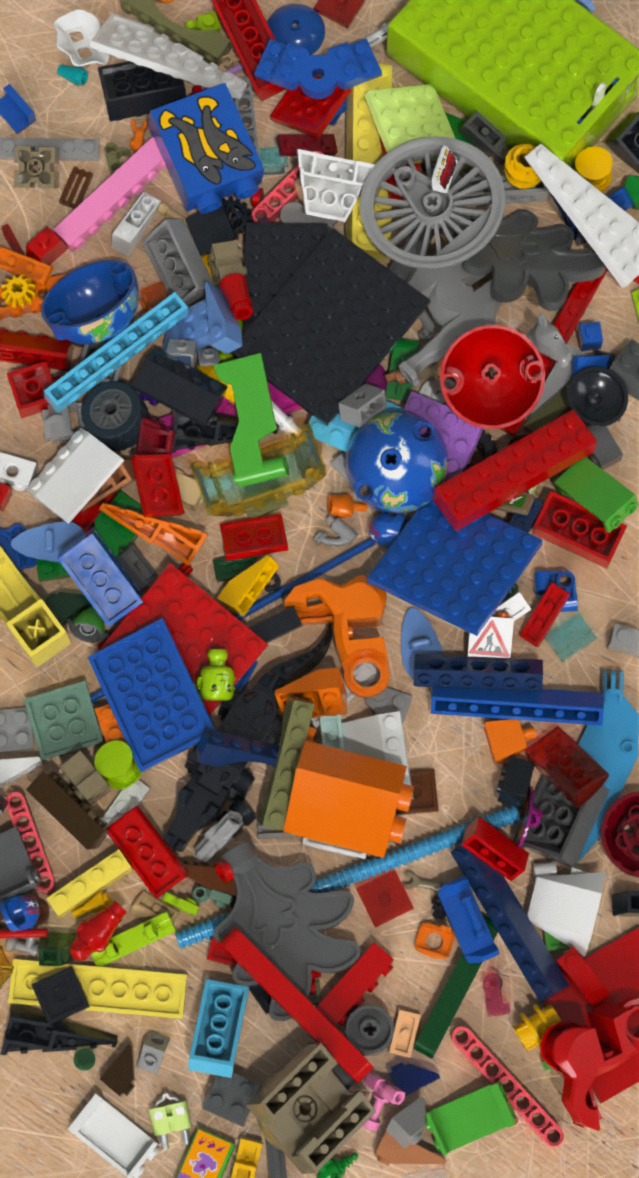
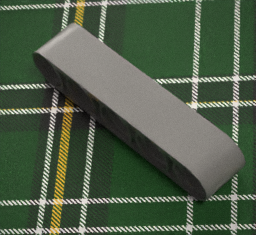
(248, 115)

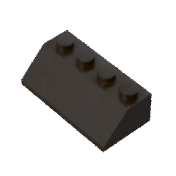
(68, 810)

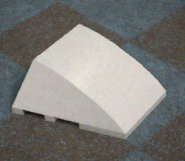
(330, 184)
(567, 907)

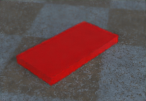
(146, 852)

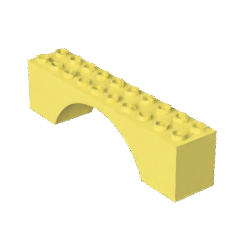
(28, 616)

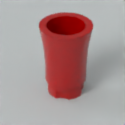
(236, 293)

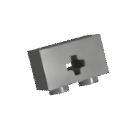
(362, 405)

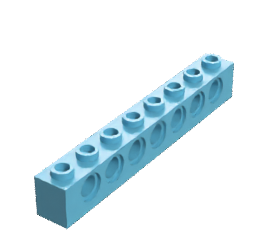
(116, 352)

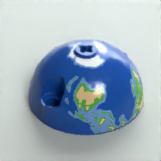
(92, 302)
(419, 463)

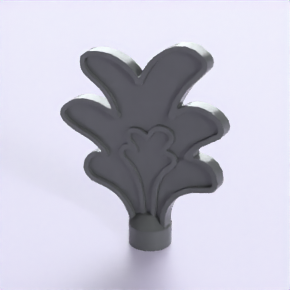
(532, 256)
(285, 921)

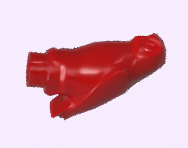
(96, 931)

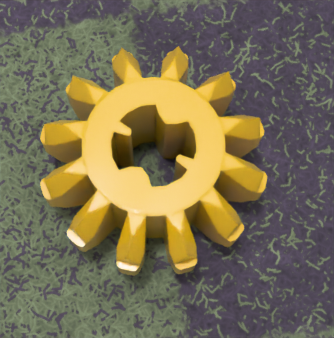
(18, 298)

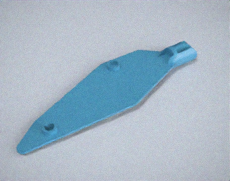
(612, 746)

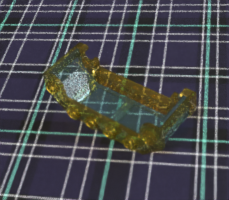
(227, 499)

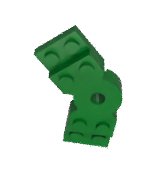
(112, 533)

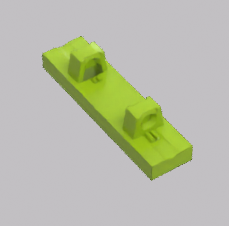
(135, 938)

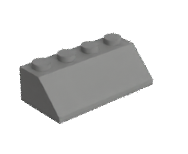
(177, 260)

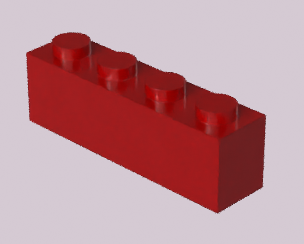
(354, 984)

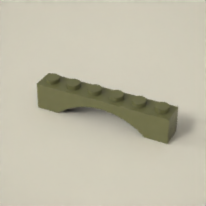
(207, 43)
(293, 736)

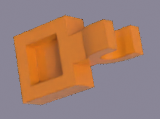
(137, 142)

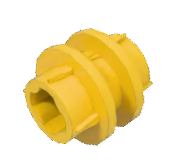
(514, 168)
(532, 1028)

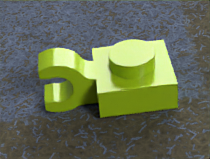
(205, 22)

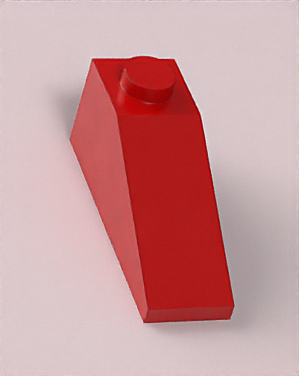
(583, 978)

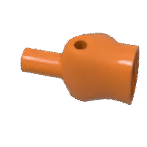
(343, 505)

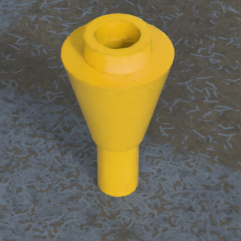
(94, 905)

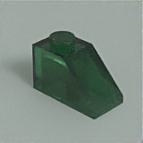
(66, 606)

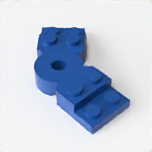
(294, 67)

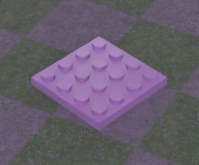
(457, 434)

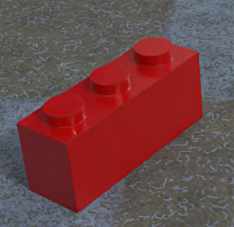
(495, 849)

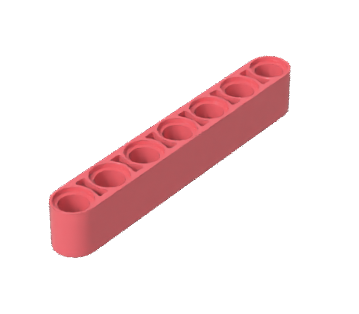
(518, 1090)

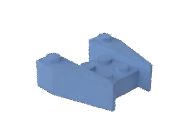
(208, 324)

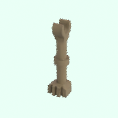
(417, 882)

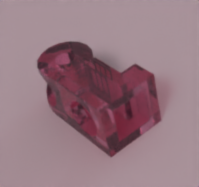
(493, 996)

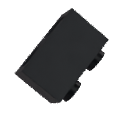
(516, 782)

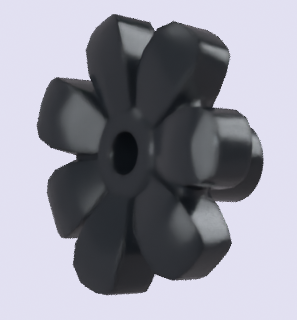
(438, 908)

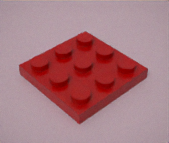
(306, 113)

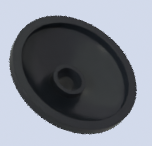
(603, 387)

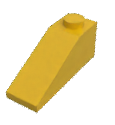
(246, 587)

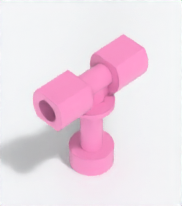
(382, 1093)

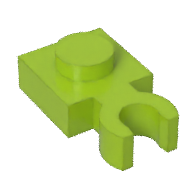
(187, 905)

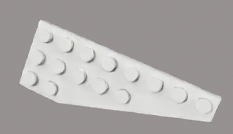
(144, 47)
(601, 221)

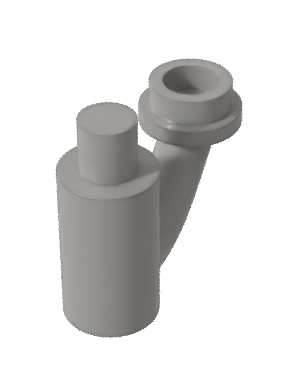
(340, 528)

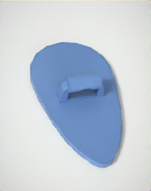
(46, 540)
(417, 638)

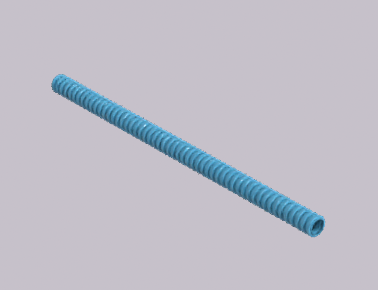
(369, 868)

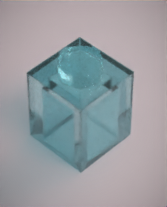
(272, 161)

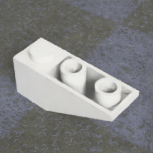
(134, 224)

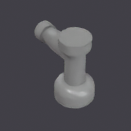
(28, 946)

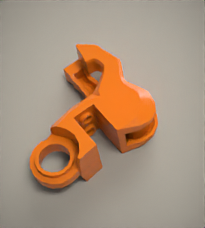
(349, 608)

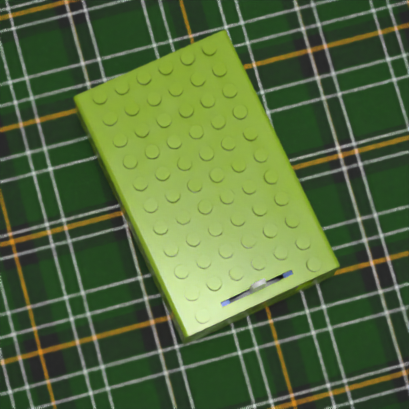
(525, 65)

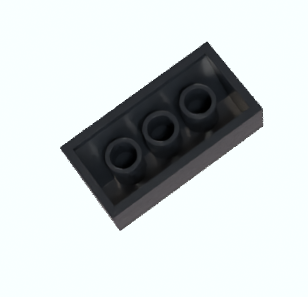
(180, 387)

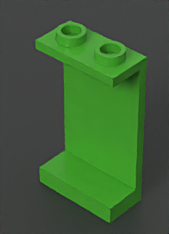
(597, 493)
(470, 1117)

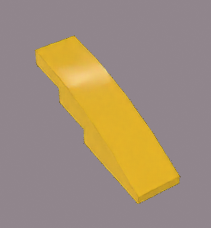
(247, 1158)

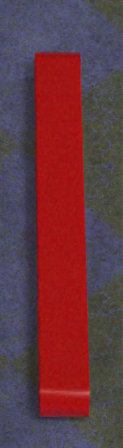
(296, 1004)

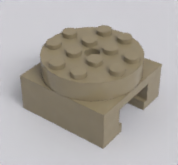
(328, 1112)

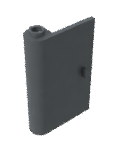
(16, 867)

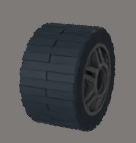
(114, 414)

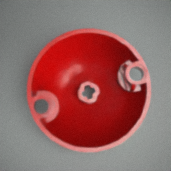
(497, 399)

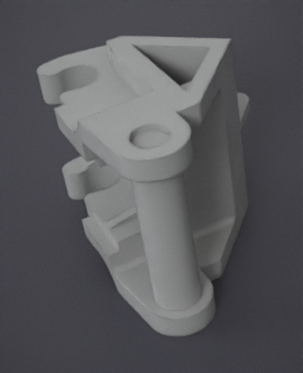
(59, 425)

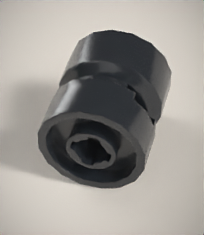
(245, 812)

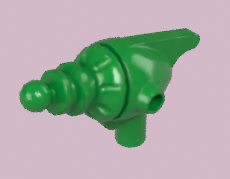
(336, 1167)

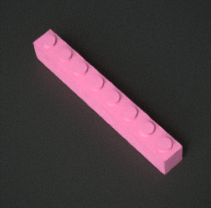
(111, 196)

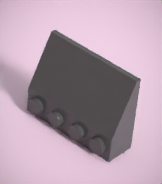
(563, 826)

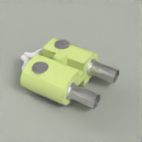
(169, 1119)

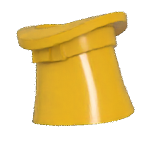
(595, 166)

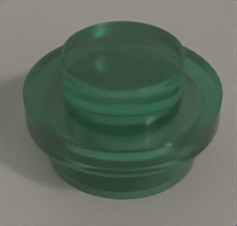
(84, 1059)

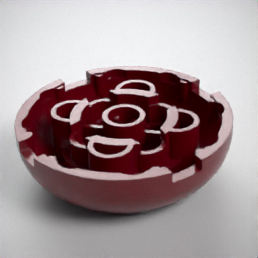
(615, 840)

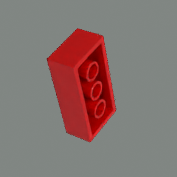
(577, 530)

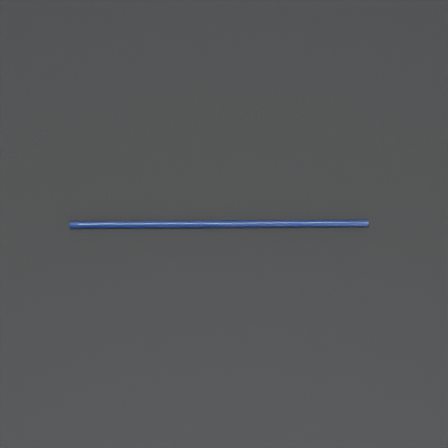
(287, 588)

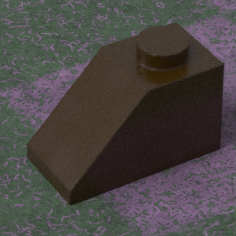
(121, 1073)

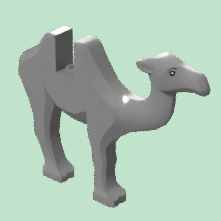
(460, 309)

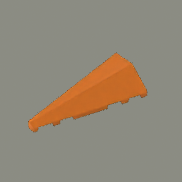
(174, 538)

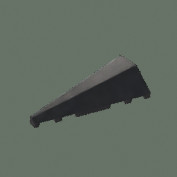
(190, 434)
(30, 1031)

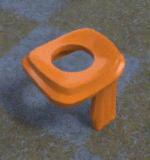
(446, 933)

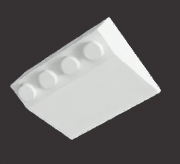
(74, 475)
(379, 738)

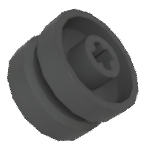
(371, 1017)

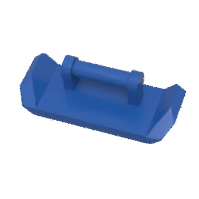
(467, 921)

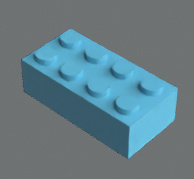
(218, 1028)

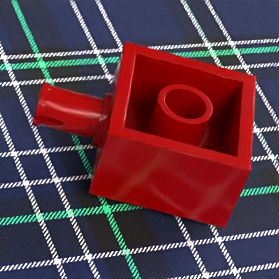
(29, 387)

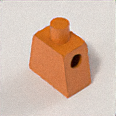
(507, 738)

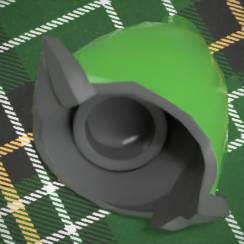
(90, 622)

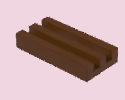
(82, 173)

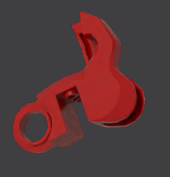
(585, 1052)

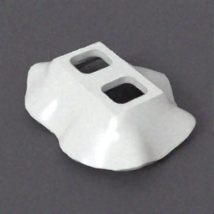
(88, 26)

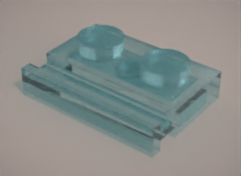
(570, 637)

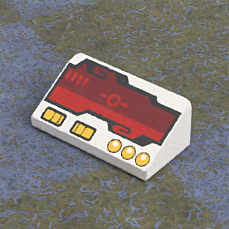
(443, 170)

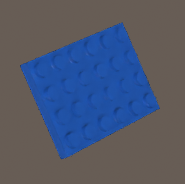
(151, 694)

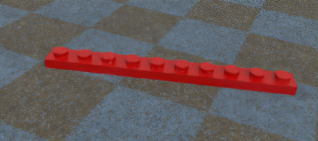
(566, 324)

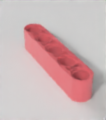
(278, 195)
(31, 832)

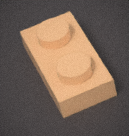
(404, 1034)

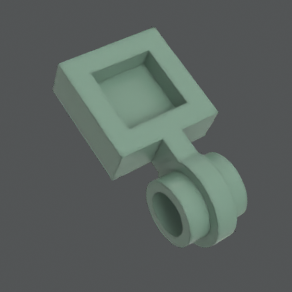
(220, 899)

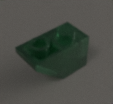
(55, 949)

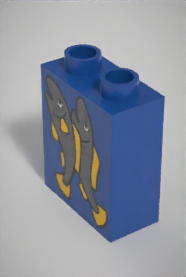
(206, 149)

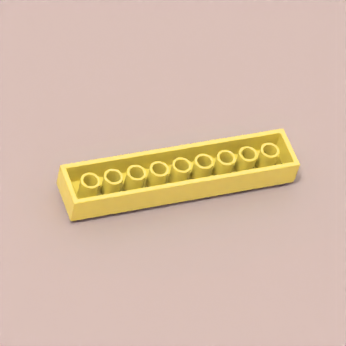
(364, 145)

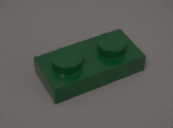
(229, 569)

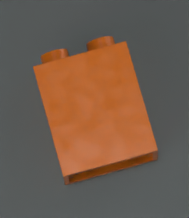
(347, 799)

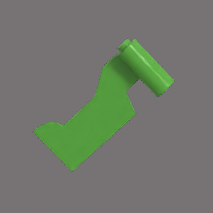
(255, 421)

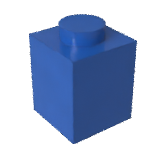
(590, 336)

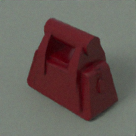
(152, 437)

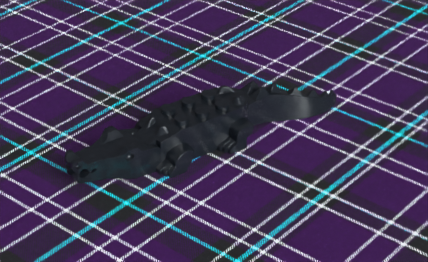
(248, 716)

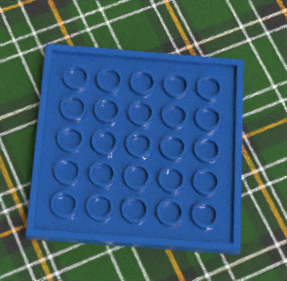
(455, 572)

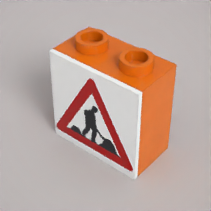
(493, 639)

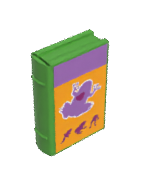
(206, 1156)

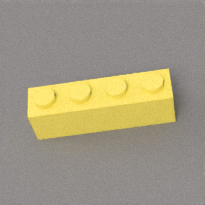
(89, 884)

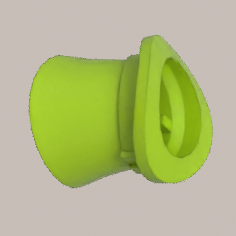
(117, 765)

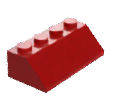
(31, 350)

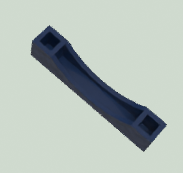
(222, 749)

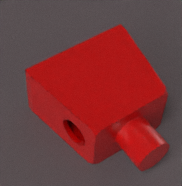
(45, 247)

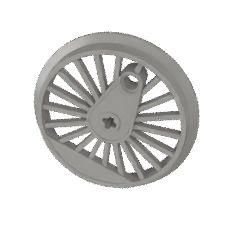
(430, 207)

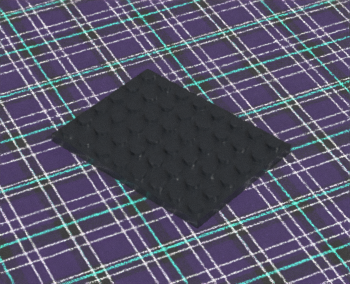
(331, 326)

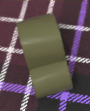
(113, 159)

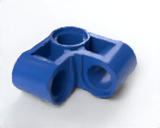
(543, 580)

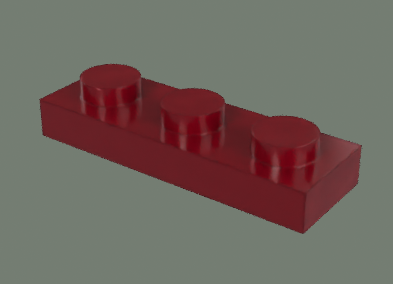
(290, 143)

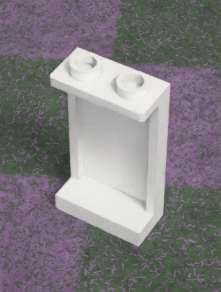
(114, 1137)

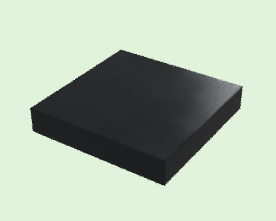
(211, 229)
(60, 996)

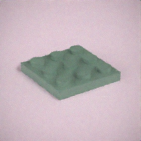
(63, 720)

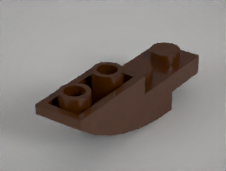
(208, 878)

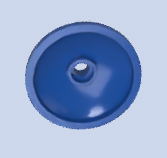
(308, 33)

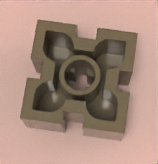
(27, 158)
(225, 260)
(85, 778)

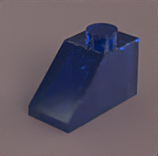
(411, 1077)

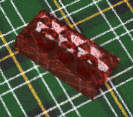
(567, 766)

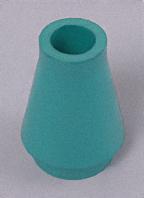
(73, 74)

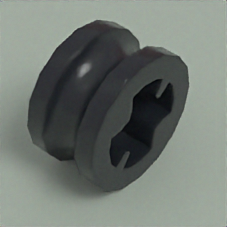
(278, 583)

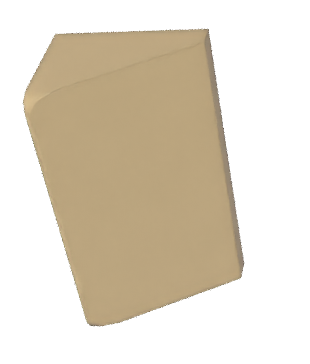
(148, 907)

